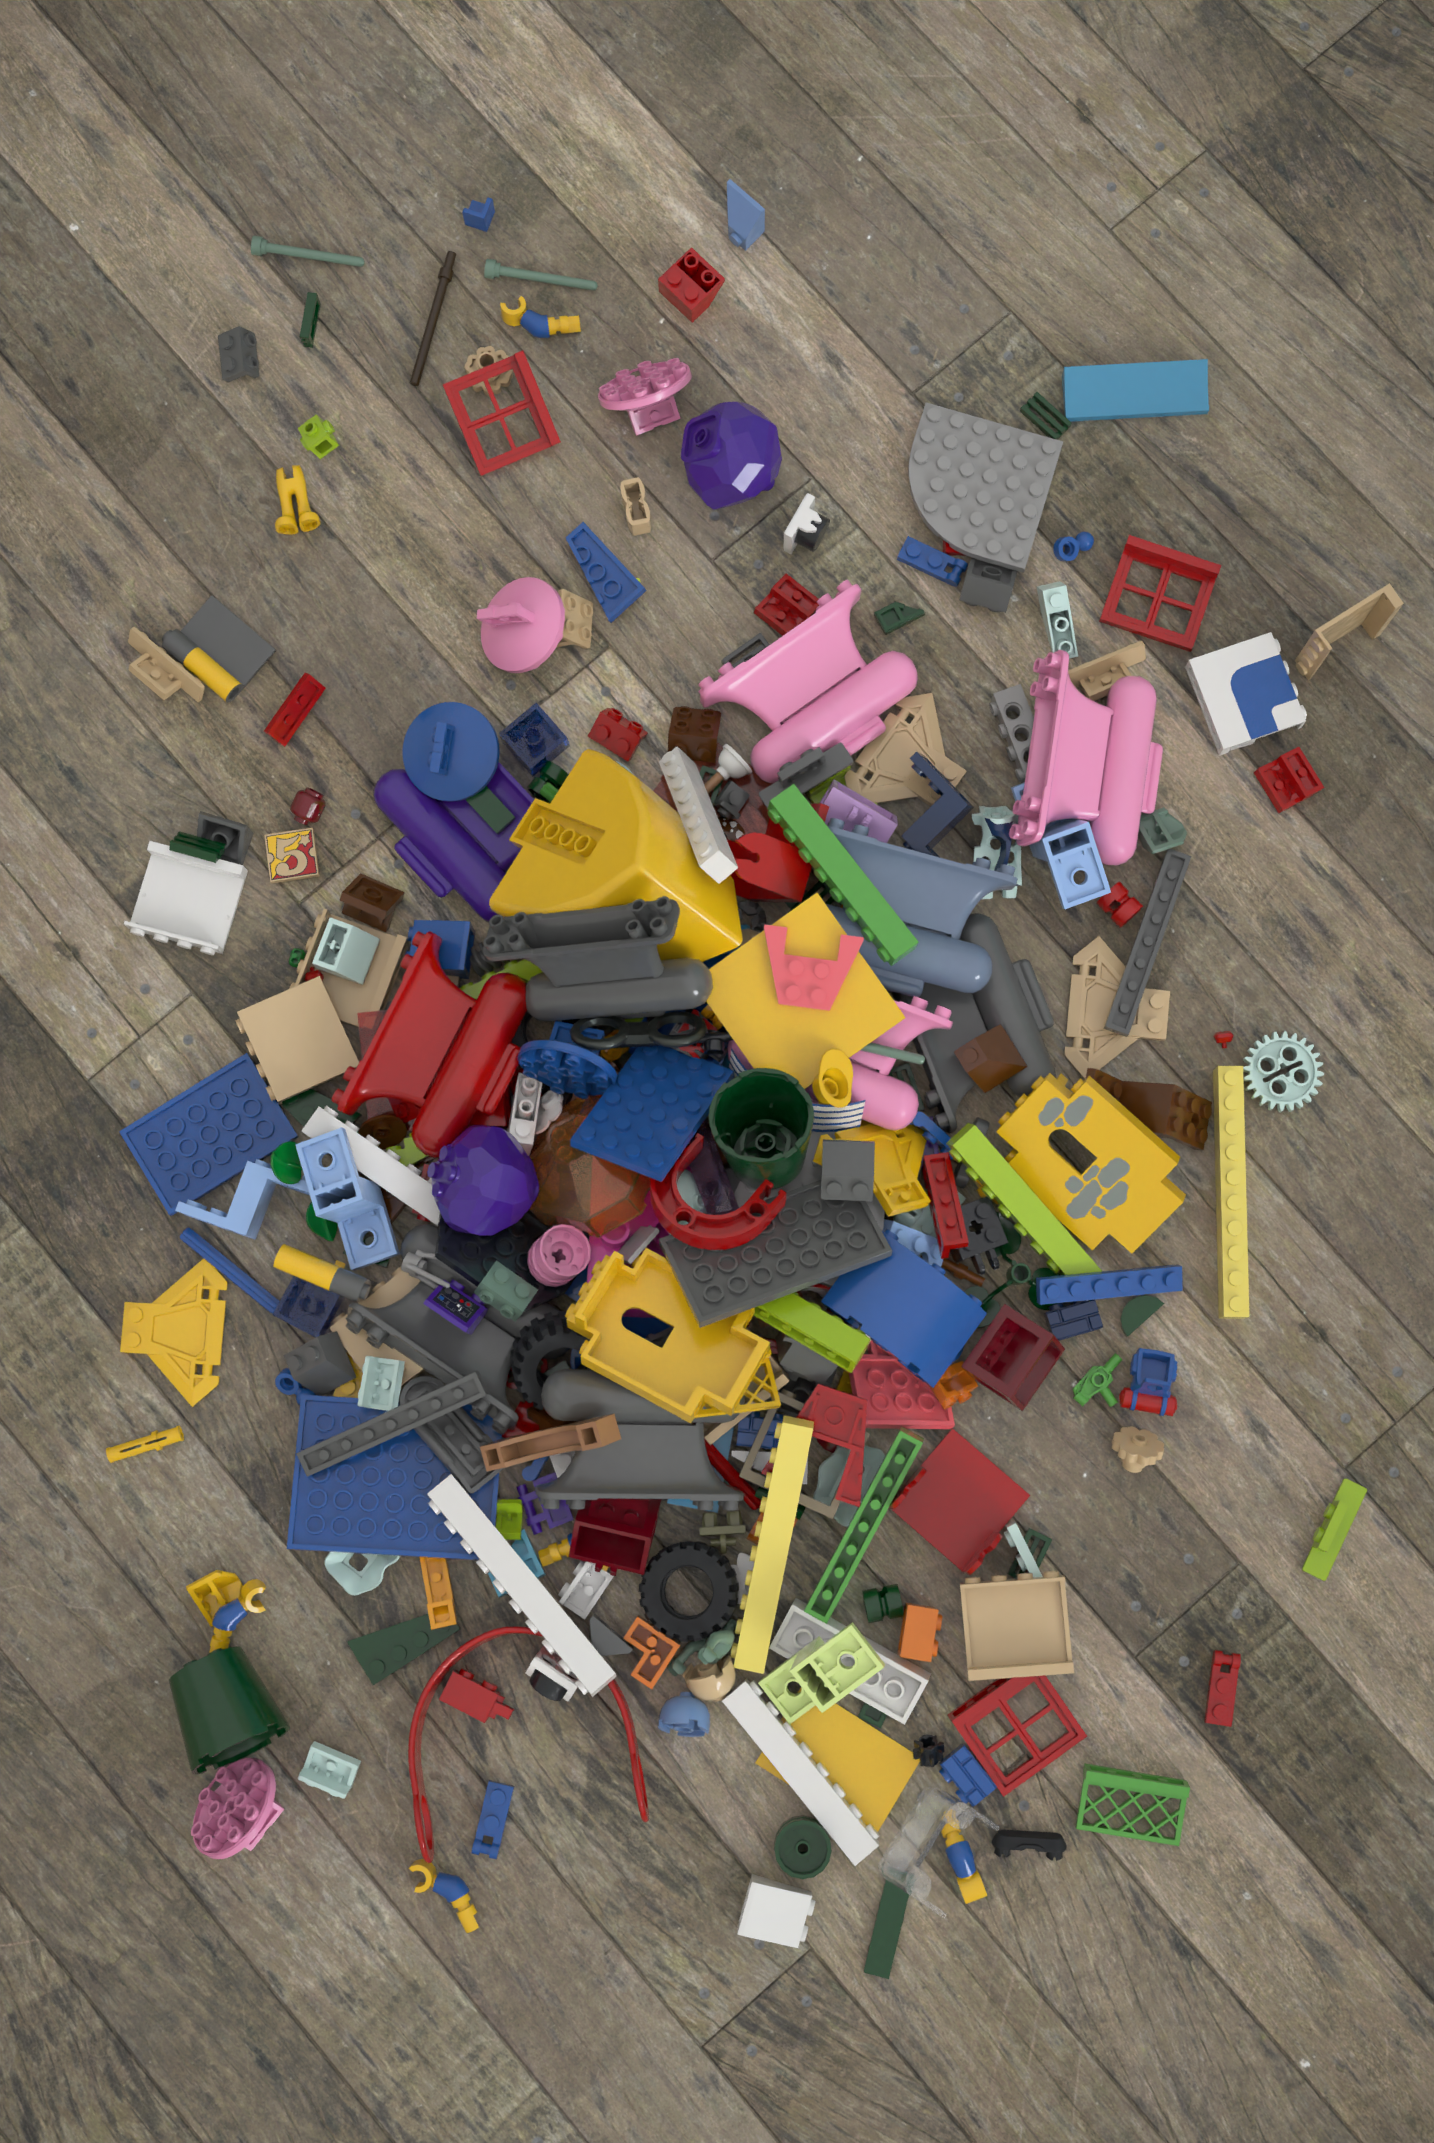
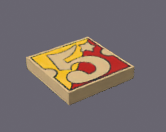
(292, 855)

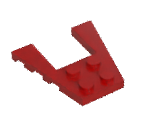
(841, 1421)

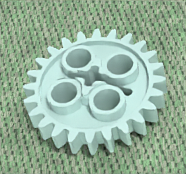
(1272, 1052)

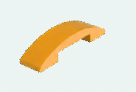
(438, 1592)

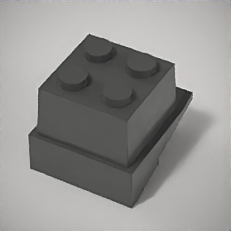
(801, 1359)

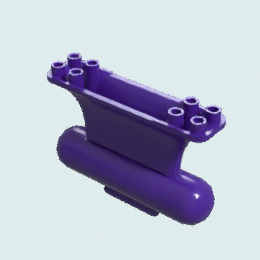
(450, 840)

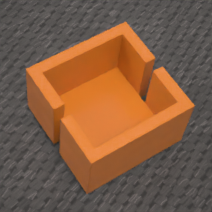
(918, 1632)

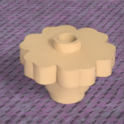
(485, 357)
(1137, 1448)

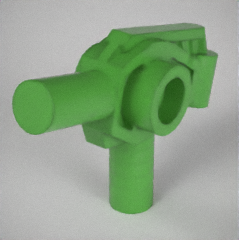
(1096, 1381)

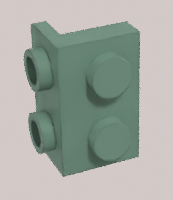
(505, 1291)

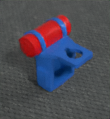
(1151, 1383)

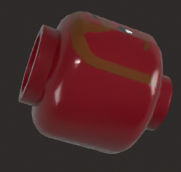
(308, 806)

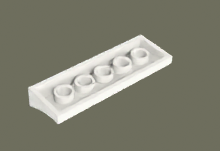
(890, 1690)

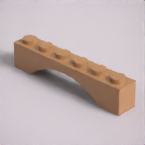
(546, 1442)

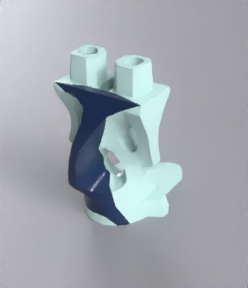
(996, 825)

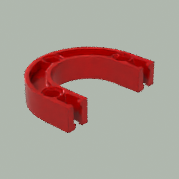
(708, 1230)

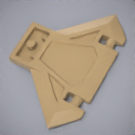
(890, 755)
(1091, 1003)

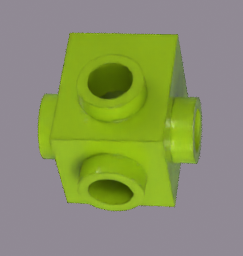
(318, 436)

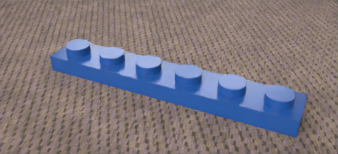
(1109, 1284)

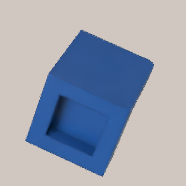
(479, 214)

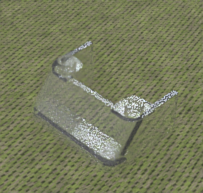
(916, 1837)

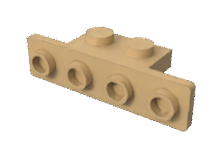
(159, 670)
(1100, 674)

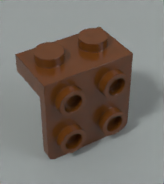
(695, 732)

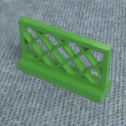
(1136, 1782)

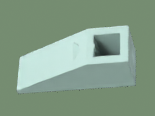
(1057, 617)

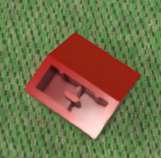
(690, 284)

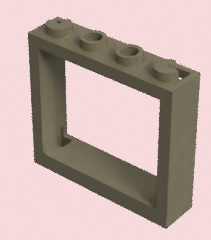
(789, 1399)

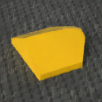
(214, 1592)

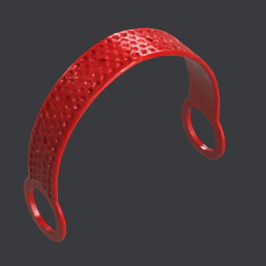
(414, 1747)

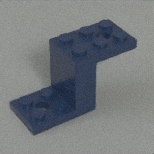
(941, 815)

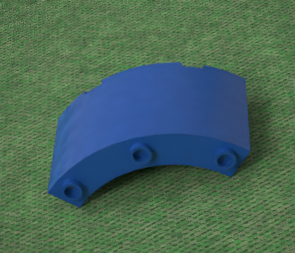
(908, 1310)

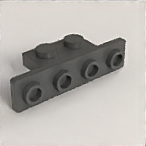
(808, 771)

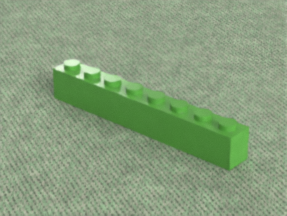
(842, 875)
(863, 1524)

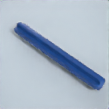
(229, 1269)

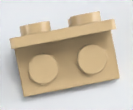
(577, 620)

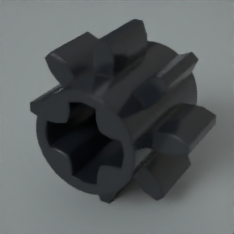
(928, 1750)

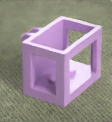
(858, 810)

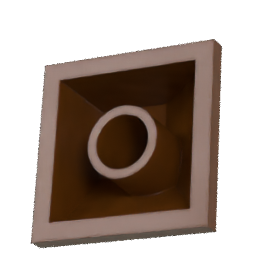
(991, 1058)

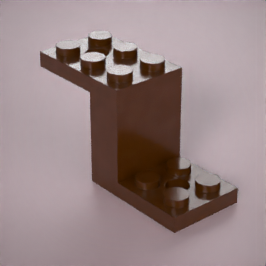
(1162, 1108)

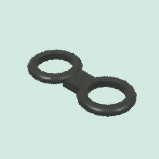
(639, 1031)

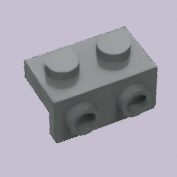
(238, 354)

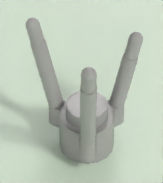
(416, 1266)

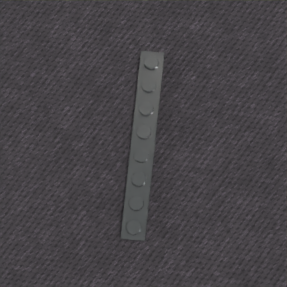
(1147, 942)
(392, 1423)

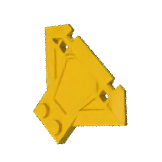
(895, 1164)
(181, 1331)

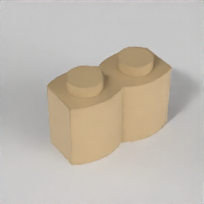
(636, 507)

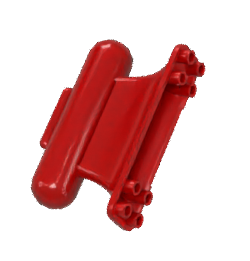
(440, 1048)

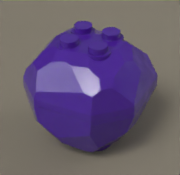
(730, 454)
(483, 1181)

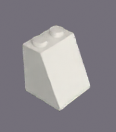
(775, 1912)

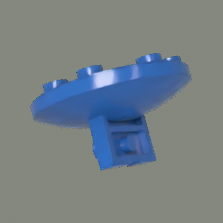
(451, 751)
(567, 1065)

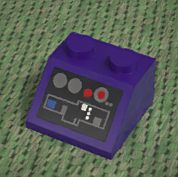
(457, 1306)

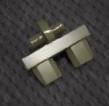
(734, 1526)

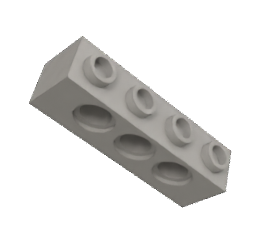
(1014, 700)

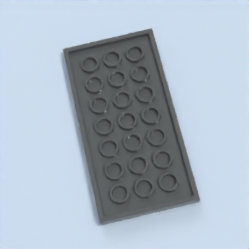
(798, 1249)

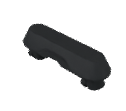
(1020, 1840)

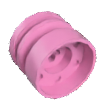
(570, 1251)

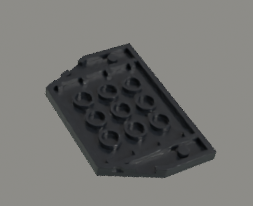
(475, 1254)

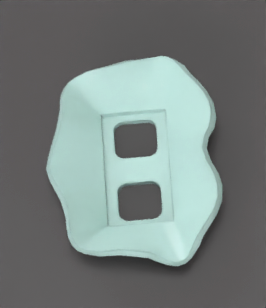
(830, 1475)
(356, 1581)

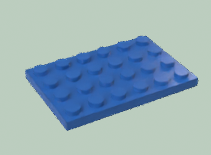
(651, 1110)
(208, 1133)

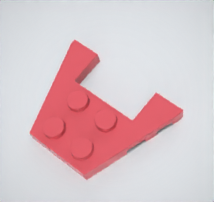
(808, 980)

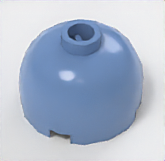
(685, 1715)

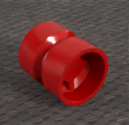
(1126, 911)

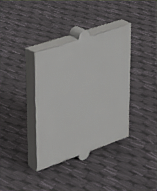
(638, 1243)

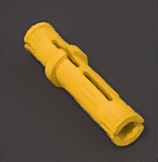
(173, 1435)

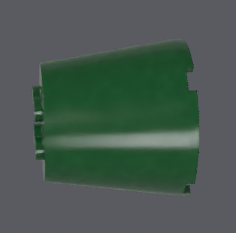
(763, 1126)
(224, 1709)

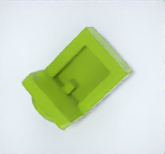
(509, 1518)

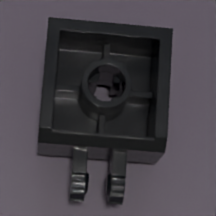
(986, 1237)

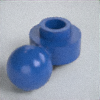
(1083, 542)
(291, 1386)

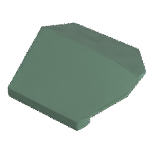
(1160, 831)

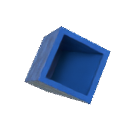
(455, 947)

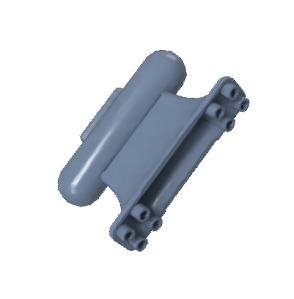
(933, 902)

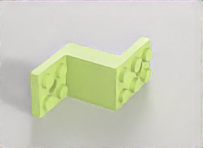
(821, 1673)

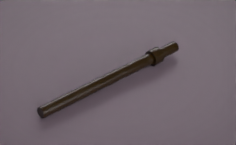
(445, 276)

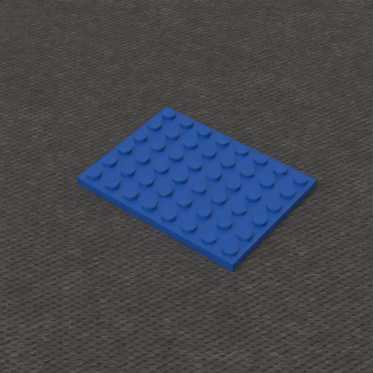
(377, 1496)

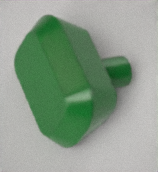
(296, 956)

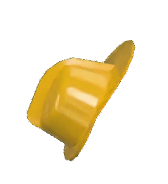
(834, 1079)

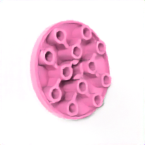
(648, 396)
(522, 625)
(237, 1810)

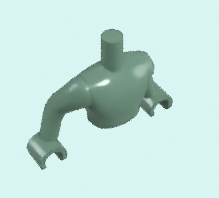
(709, 1649)

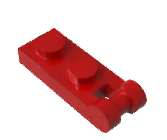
(1222, 1689)

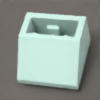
(345, 951)

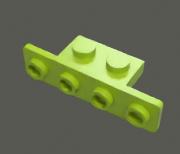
(1334, 1529)

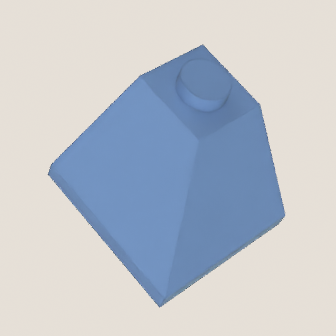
(745, 217)

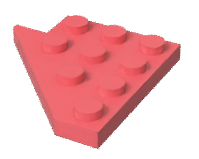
(895, 1394)

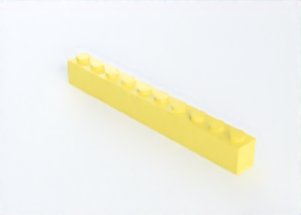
(1231, 1192)
(773, 1543)

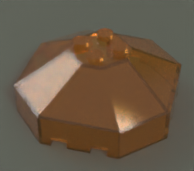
(580, 1186)

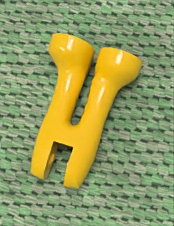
(286, 488)

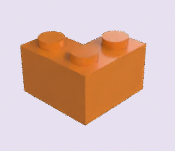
(657, 1651)

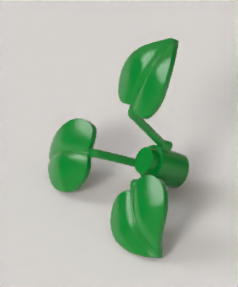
(287, 1169)

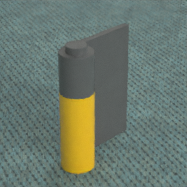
(219, 649)
(323, 1273)

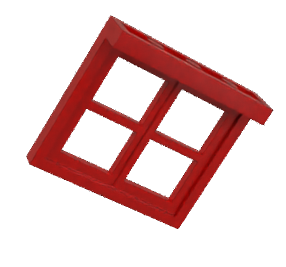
(533, 401)
(1170, 562)
(995, 1696)

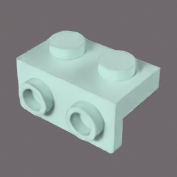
(380, 1383)
(329, 1770)

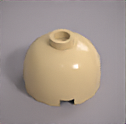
(711, 1680)

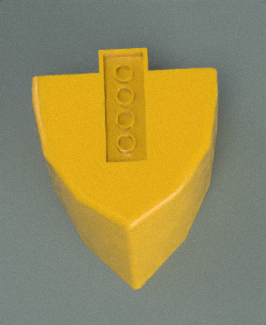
(612, 844)

